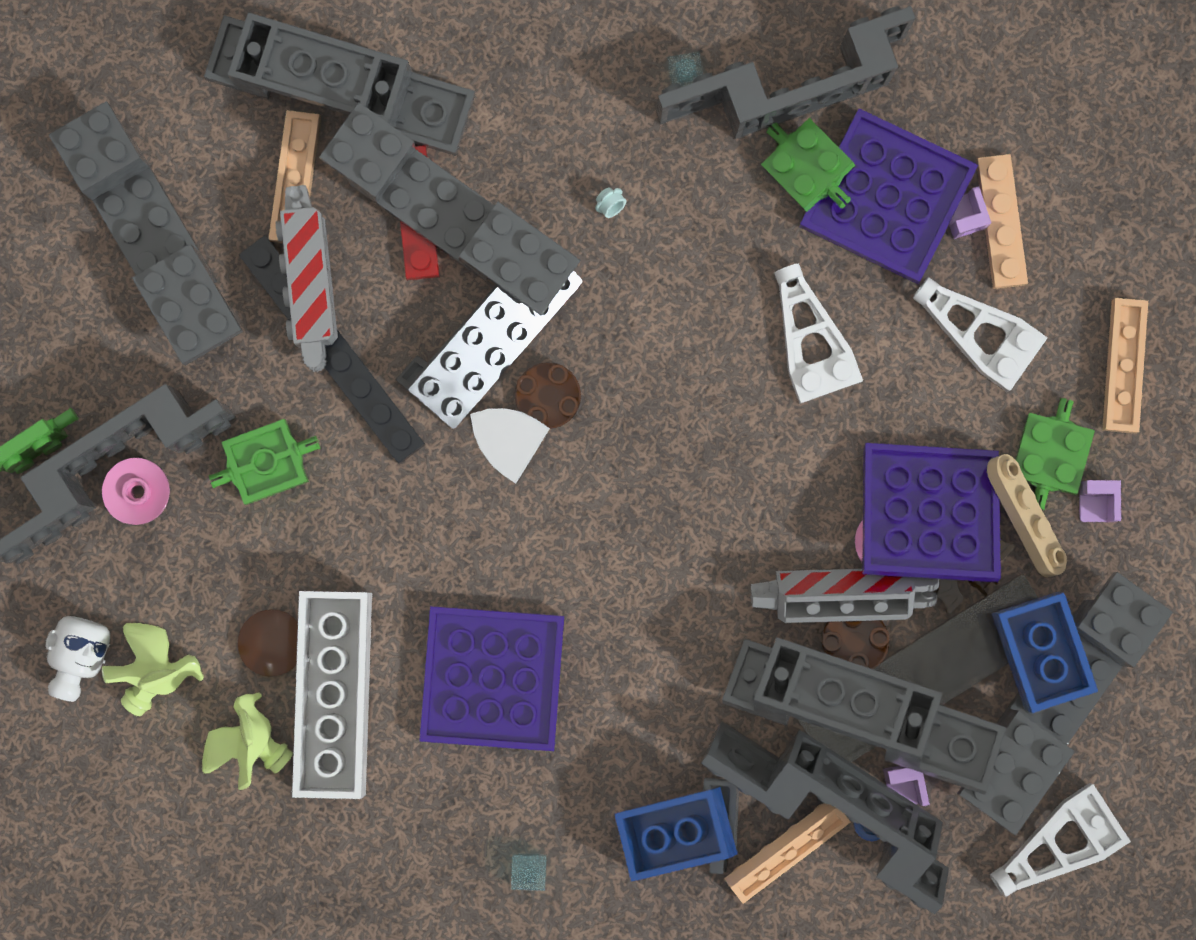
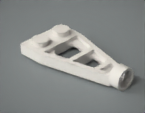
(1014, 352)
(823, 376)
(1094, 820)

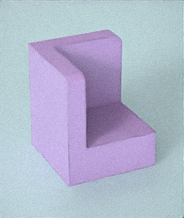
(970, 215)
(1100, 501)
(907, 783)

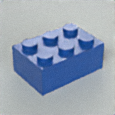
(1044, 652)
(676, 834)

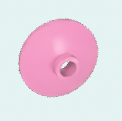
(119, 488)

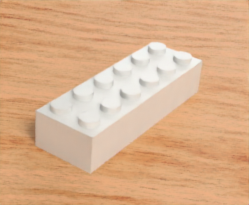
(332, 695)

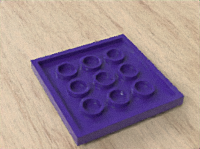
(898, 194)
(930, 513)
(492, 678)

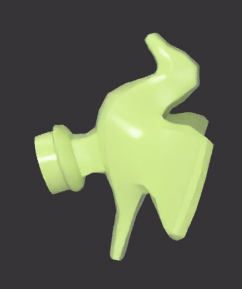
(151, 670)
(245, 743)

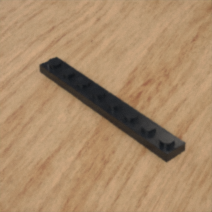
(341, 363)

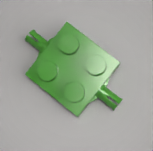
(808, 165)
(40, 438)
(1054, 452)
(264, 462)

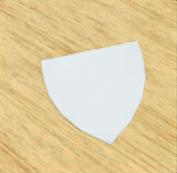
(508, 439)

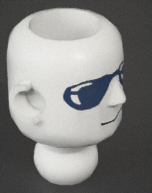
(77, 652)

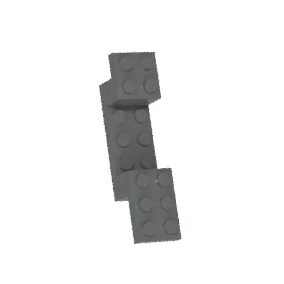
(336, 75)
(739, 89)
(447, 212)
(148, 231)
(61, 493)
(866, 707)
(1034, 749)
(808, 766)

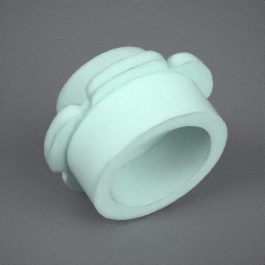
(610, 202)

